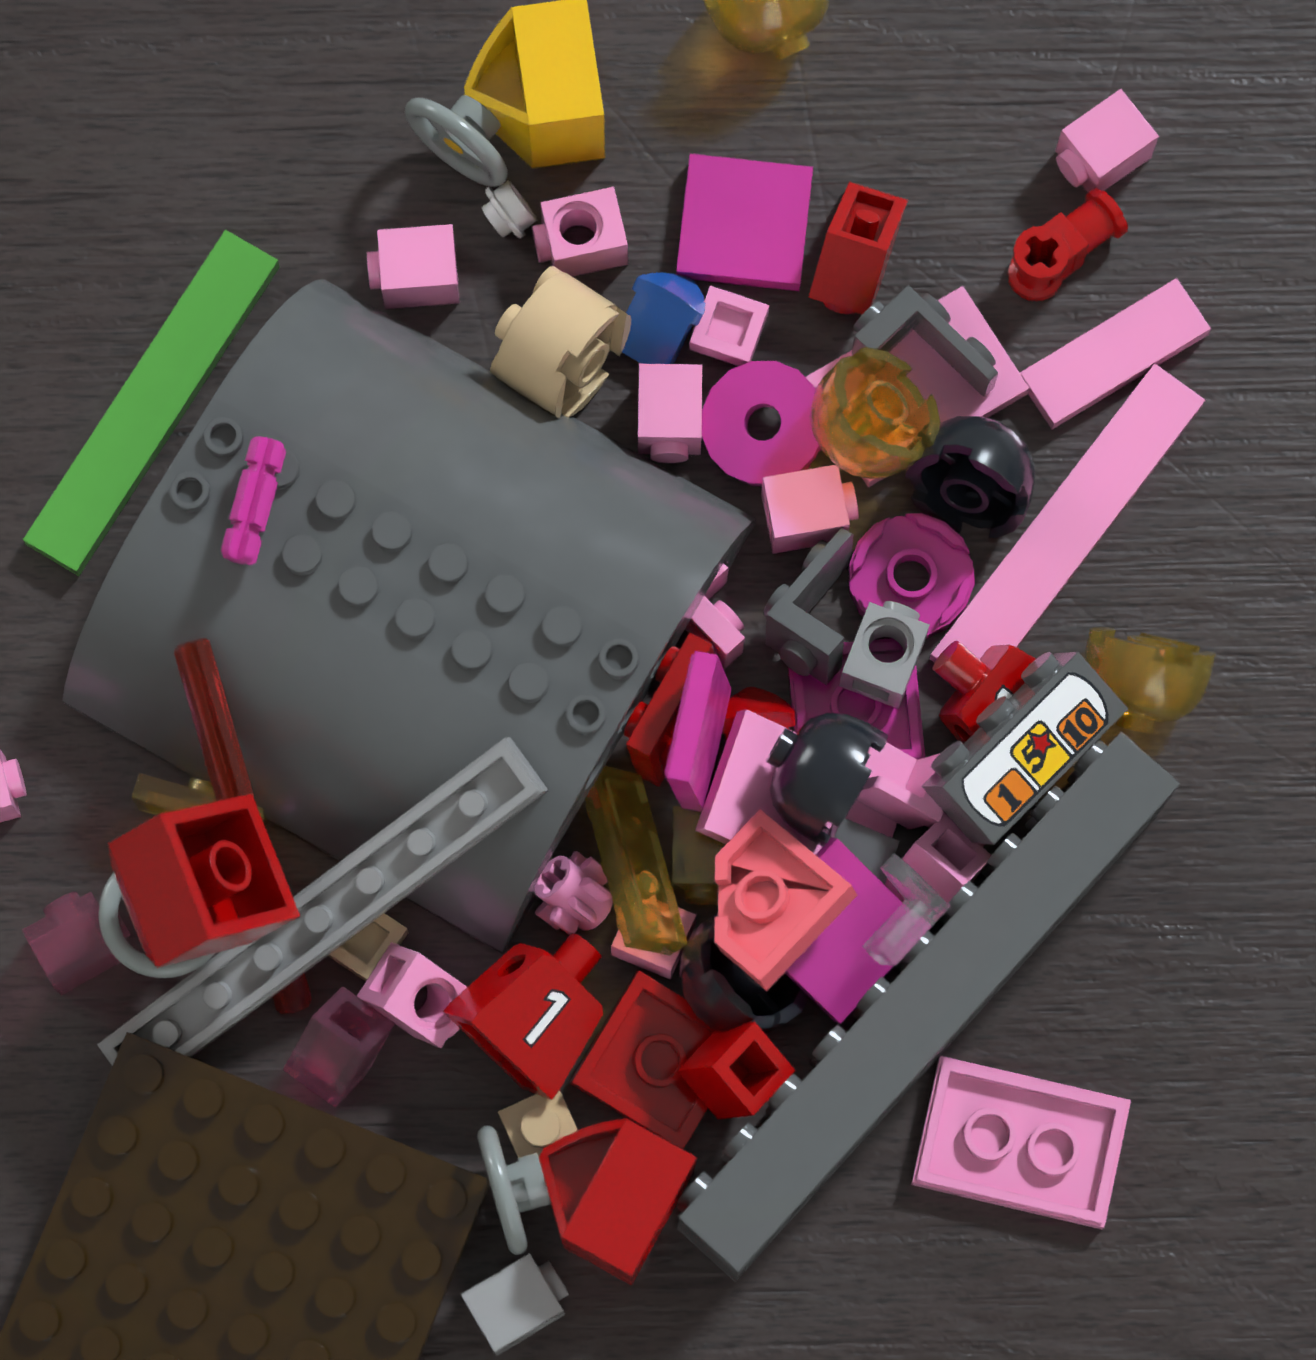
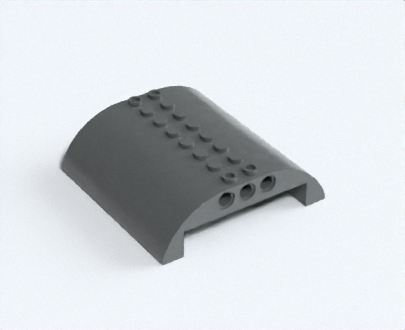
(417, 596)

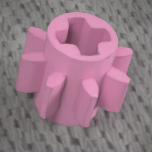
(573, 893)

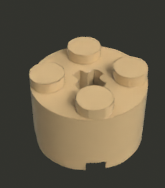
(559, 343)

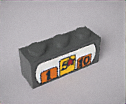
(1023, 745)

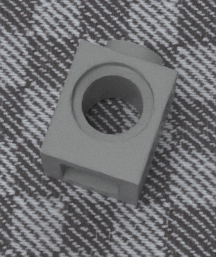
(875, 678)
(516, 1302)

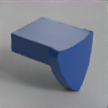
(662, 317)

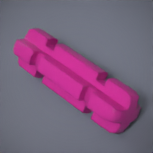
(253, 500)

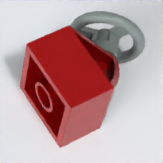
(194, 887)
(605, 1186)

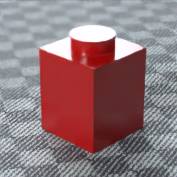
(736, 1071)

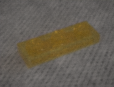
(634, 863)

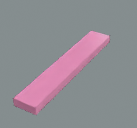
(1076, 515)

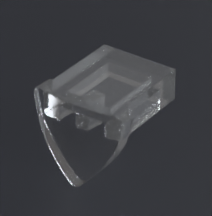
(911, 919)

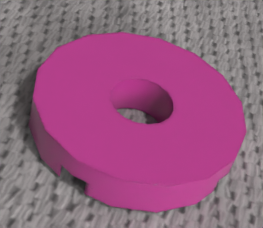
(737, 398)
(919, 540)

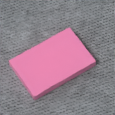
(936, 376)
(744, 784)
(1021, 1142)

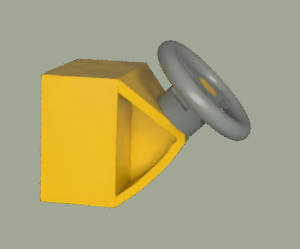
(529, 87)

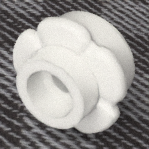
(508, 210)

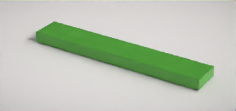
(151, 403)

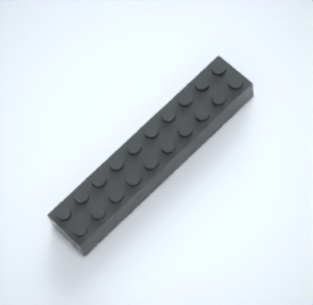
(934, 998)

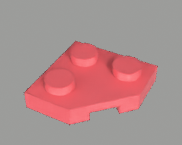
(773, 899)

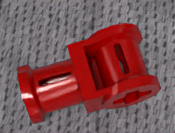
(1063, 245)

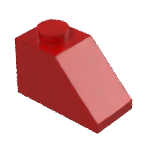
(857, 249)

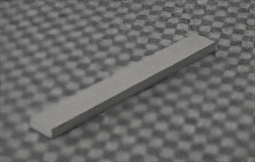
(340, 903)

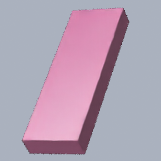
(1114, 353)

